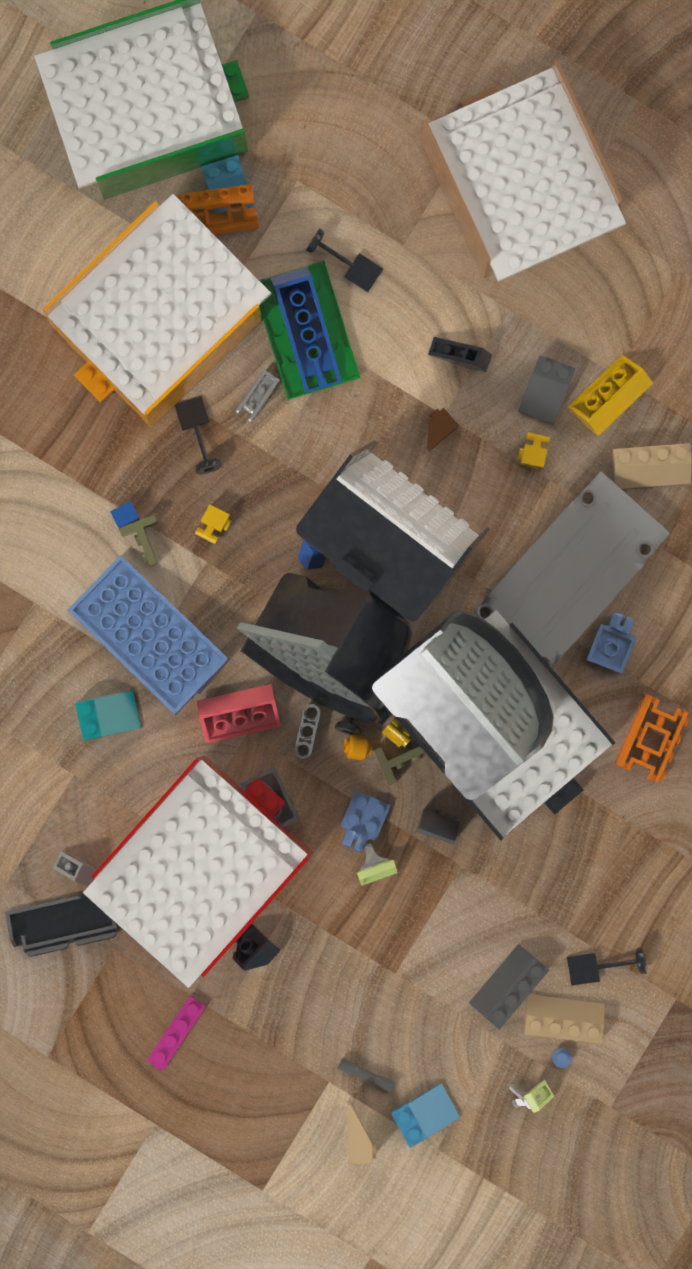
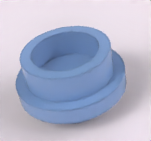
(561, 1057)

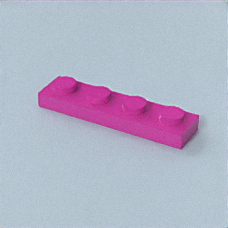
(176, 1033)

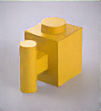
(534, 455)
(214, 520)
(397, 733)

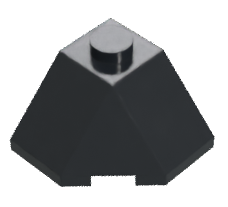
(254, 949)

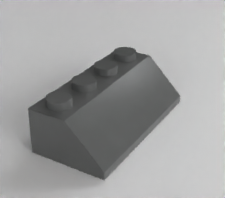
(509, 986)

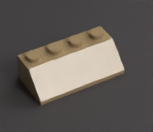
(652, 466)
(564, 1018)

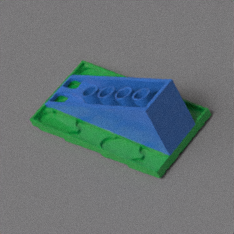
(307, 331)

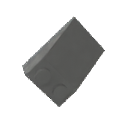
(546, 389)
(287, 813)
(438, 826)

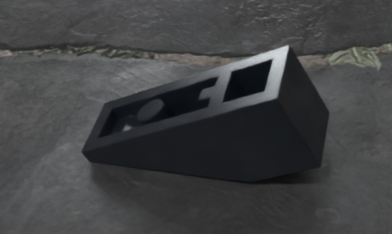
(460, 354)

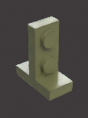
(141, 537)
(396, 762)

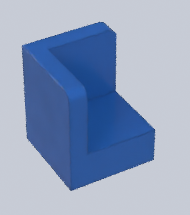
(125, 515)
(310, 556)

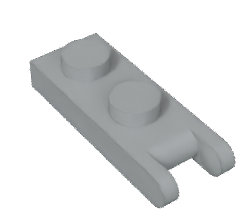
(258, 394)

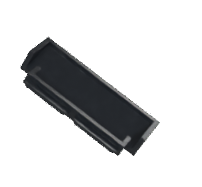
(57, 923)

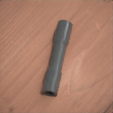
(355, 1070)

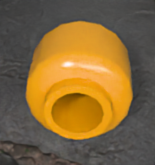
(357, 747)

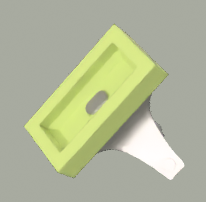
(375, 867)
(535, 1098)

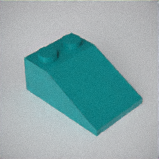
(108, 715)

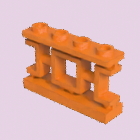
(219, 198)
(637, 732)

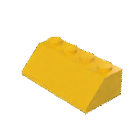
(610, 394)

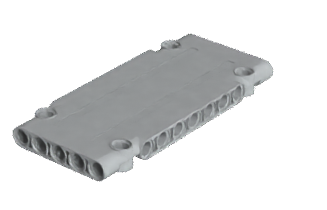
(576, 568)

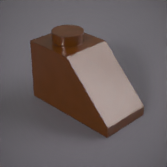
(439, 427)

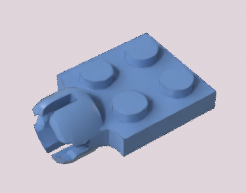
(613, 644)
(363, 820)

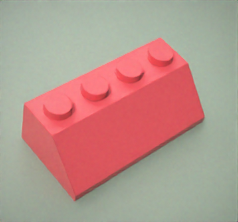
(238, 713)

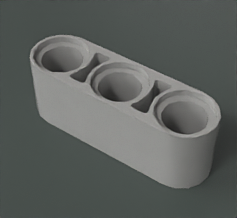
(313, 723)

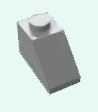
(74, 869)

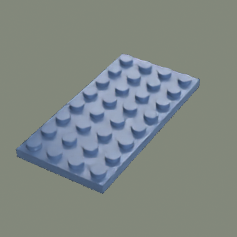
(148, 635)

